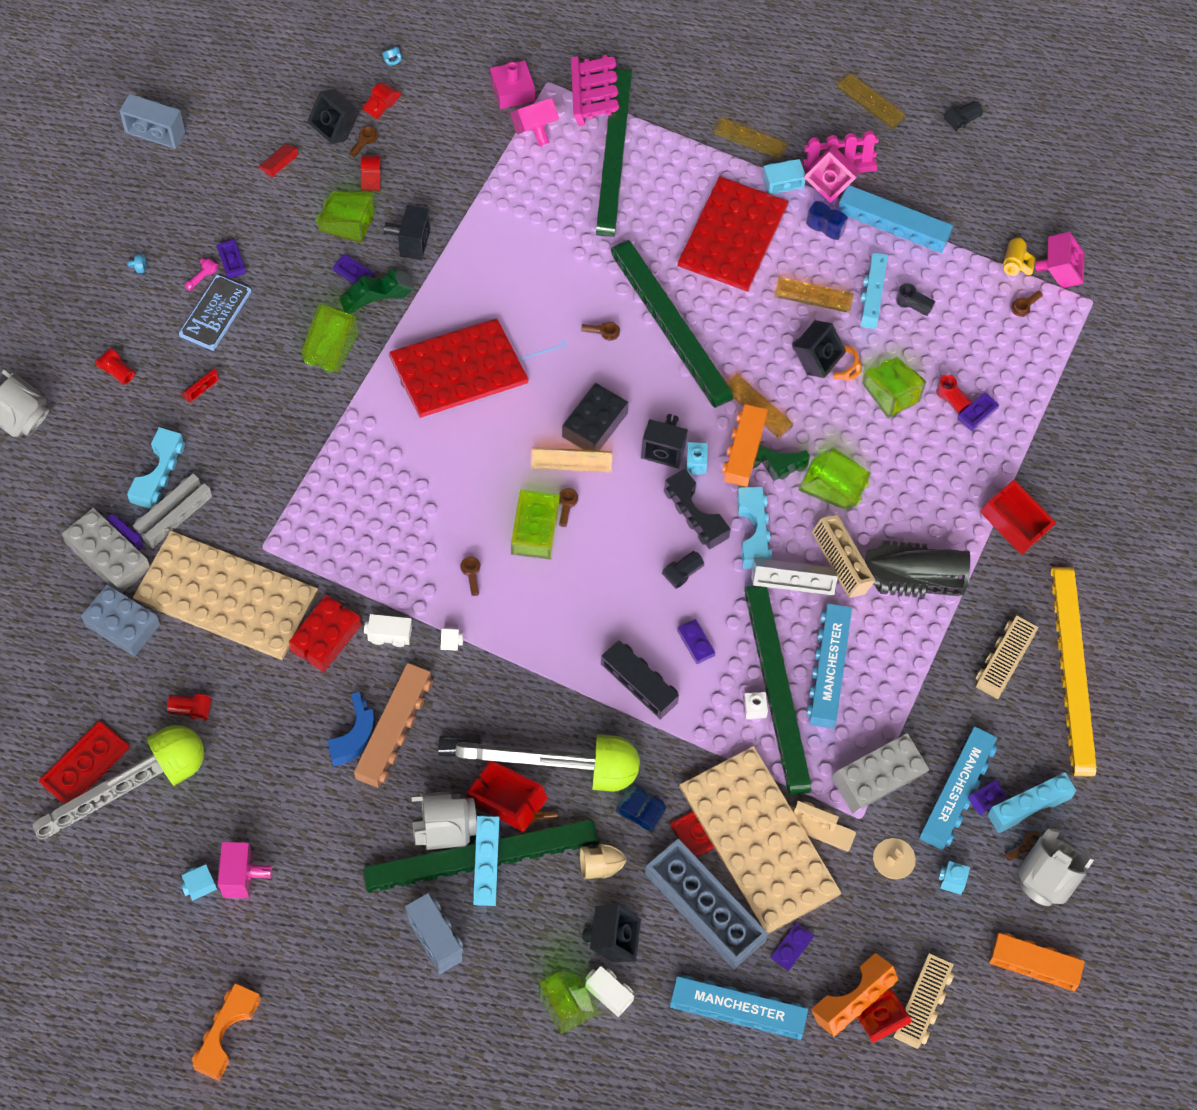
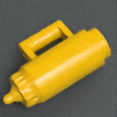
(1015, 256)

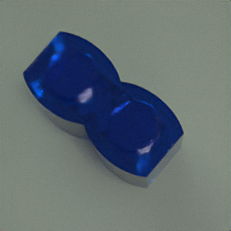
(826, 220)
(641, 809)

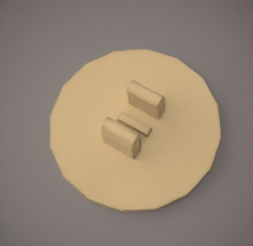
(894, 858)

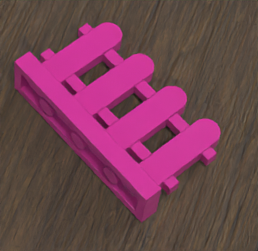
(580, 83)
(863, 160)

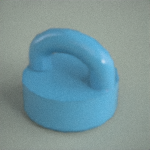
(390, 53)
(138, 263)

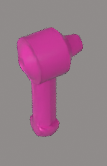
(208, 268)

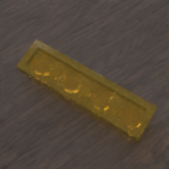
(871, 101)
(751, 138)
(814, 295)
(746, 394)
(571, 459)

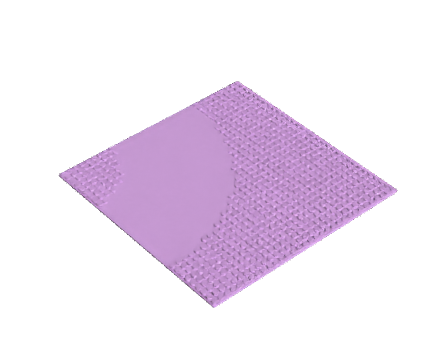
(412, 496)

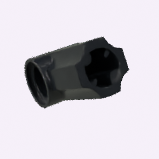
(960, 117)
(915, 300)
(679, 572)
(447, 745)

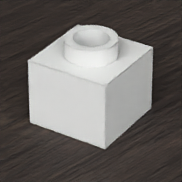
(451, 638)
(755, 711)

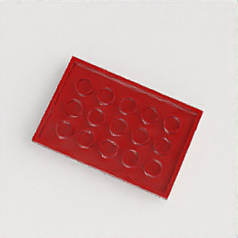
(733, 233)
(458, 367)

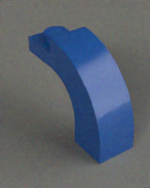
(354, 743)

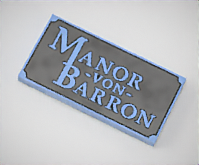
(215, 312)

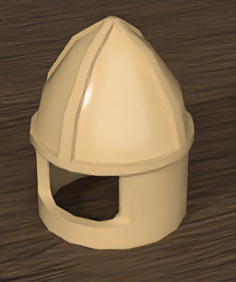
(600, 861)

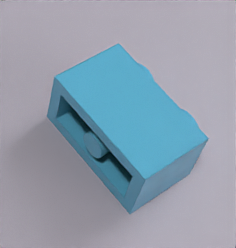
(783, 176)

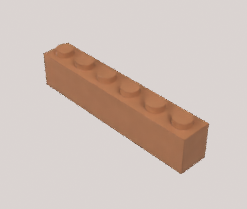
(393, 725)

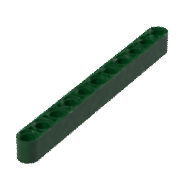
(614, 157)
(672, 324)
(777, 690)
(461, 859)

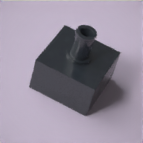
(333, 116)
(412, 232)
(819, 349)
(664, 442)
(614, 933)

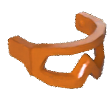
(857, 364)

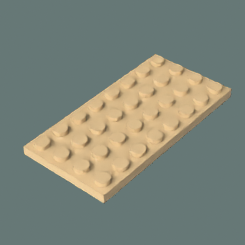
(225, 595)
(760, 840)

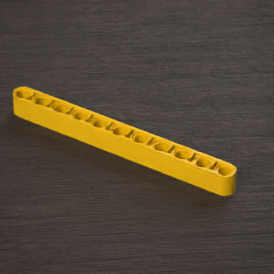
(1074, 672)

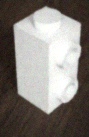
(388, 630)
(609, 991)

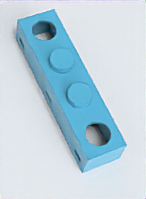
(873, 293)

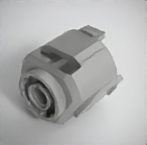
(20, 406)
(446, 820)
(1053, 870)

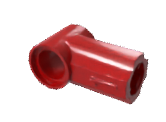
(112, 364)
(953, 394)
(195, 706)

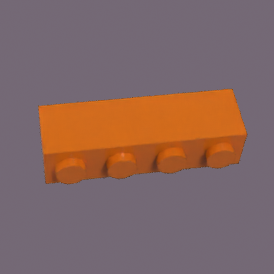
(745, 445)
(1037, 961)

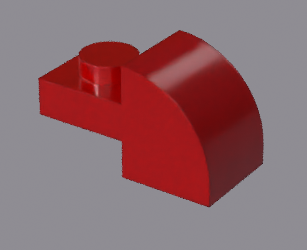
(382, 97)
(370, 172)

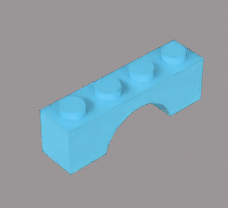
(146, 489)
(751, 506)
(1023, 805)
(486, 861)

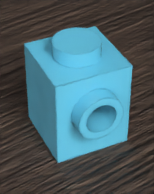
(696, 458)
(954, 877)
(197, 882)

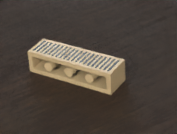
(843, 556)
(1007, 656)
(924, 1000)

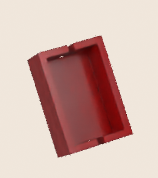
(1017, 517)
(325, 633)
(507, 796)

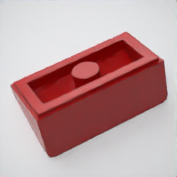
(279, 160)
(200, 386)

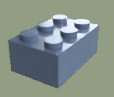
(152, 121)
(120, 620)
(434, 933)

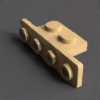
(823, 825)

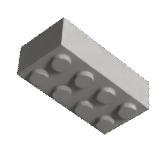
(106, 551)
(879, 773)

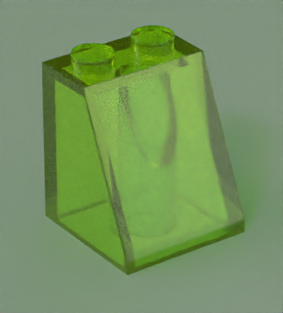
(347, 215)
(329, 339)
(894, 386)
(835, 479)
(566, 1001)

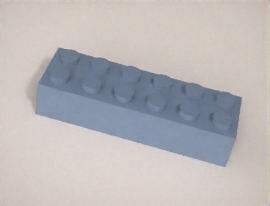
(706, 904)

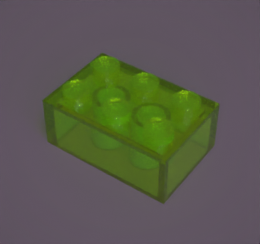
(535, 524)

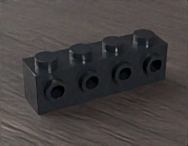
(640, 679)

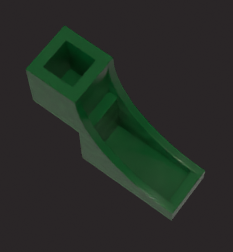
(367, 289)
(781, 464)

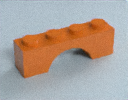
(238, 1005)
(837, 1012)

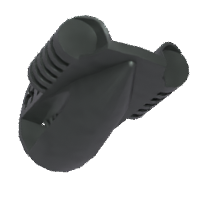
(914, 569)

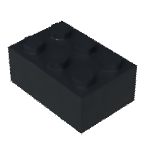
(595, 418)

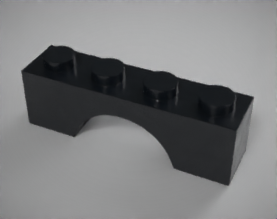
(709, 527)

